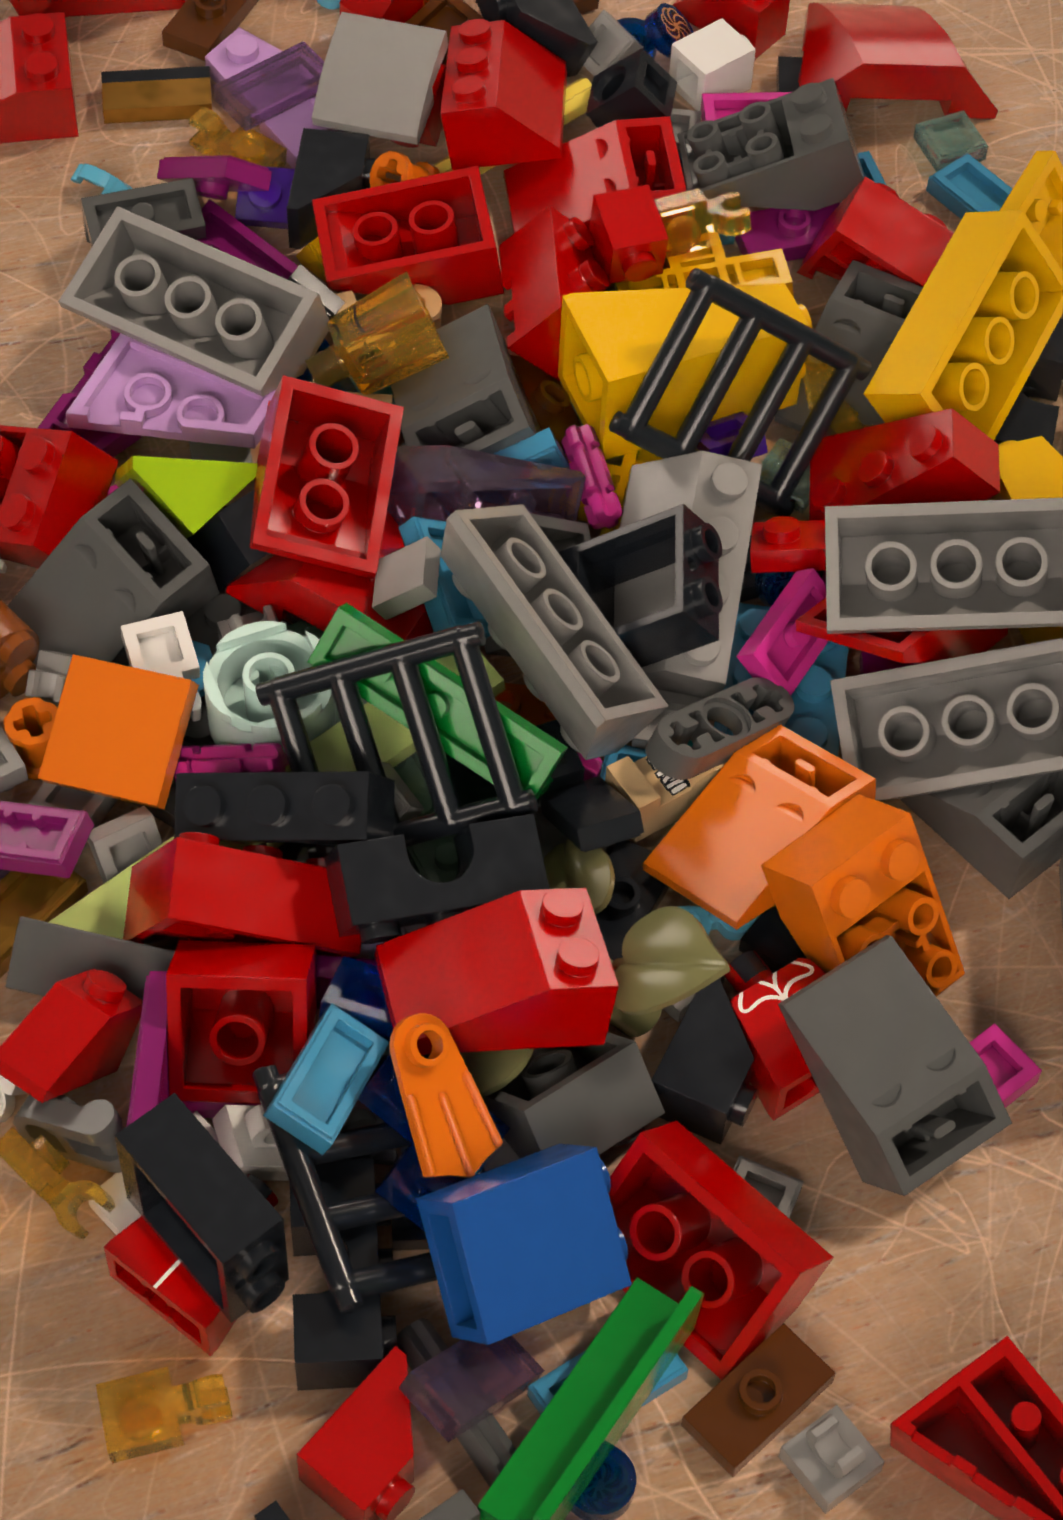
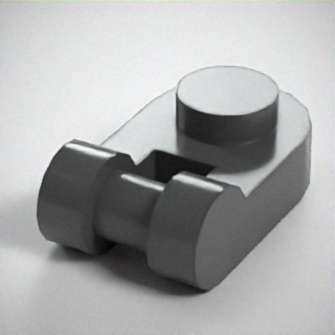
(77, 1131)

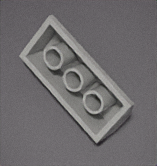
(197, 303)
(721, 494)
(944, 566)
(550, 628)
(955, 720)

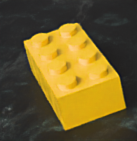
(974, 325)

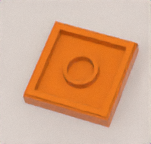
(118, 731)

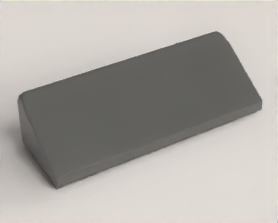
(54, 952)

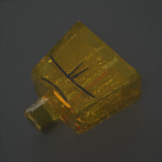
(380, 339)

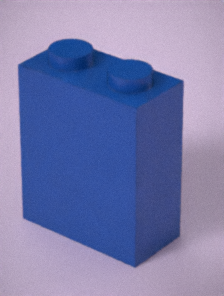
(524, 1242)

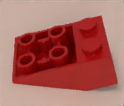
(597, 162)
(45, 488)

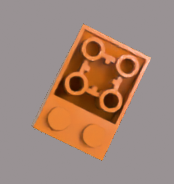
(746, 816)
(863, 880)

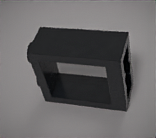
(642, 548)
(204, 1208)

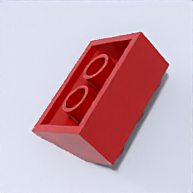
(501, 97)
(709, 1229)

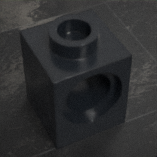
(631, 90)

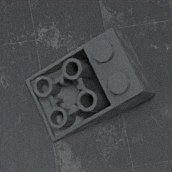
(777, 152)
(864, 317)
(471, 396)
(111, 571)
(1001, 828)
(893, 1069)

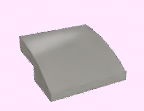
(379, 78)

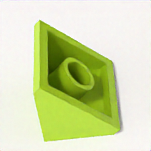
(187, 489)

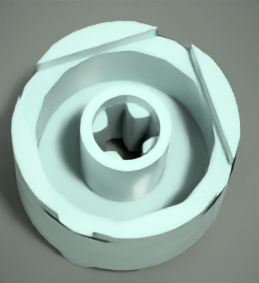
(251, 657)

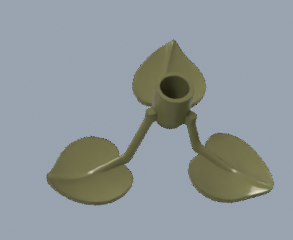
(662, 961)

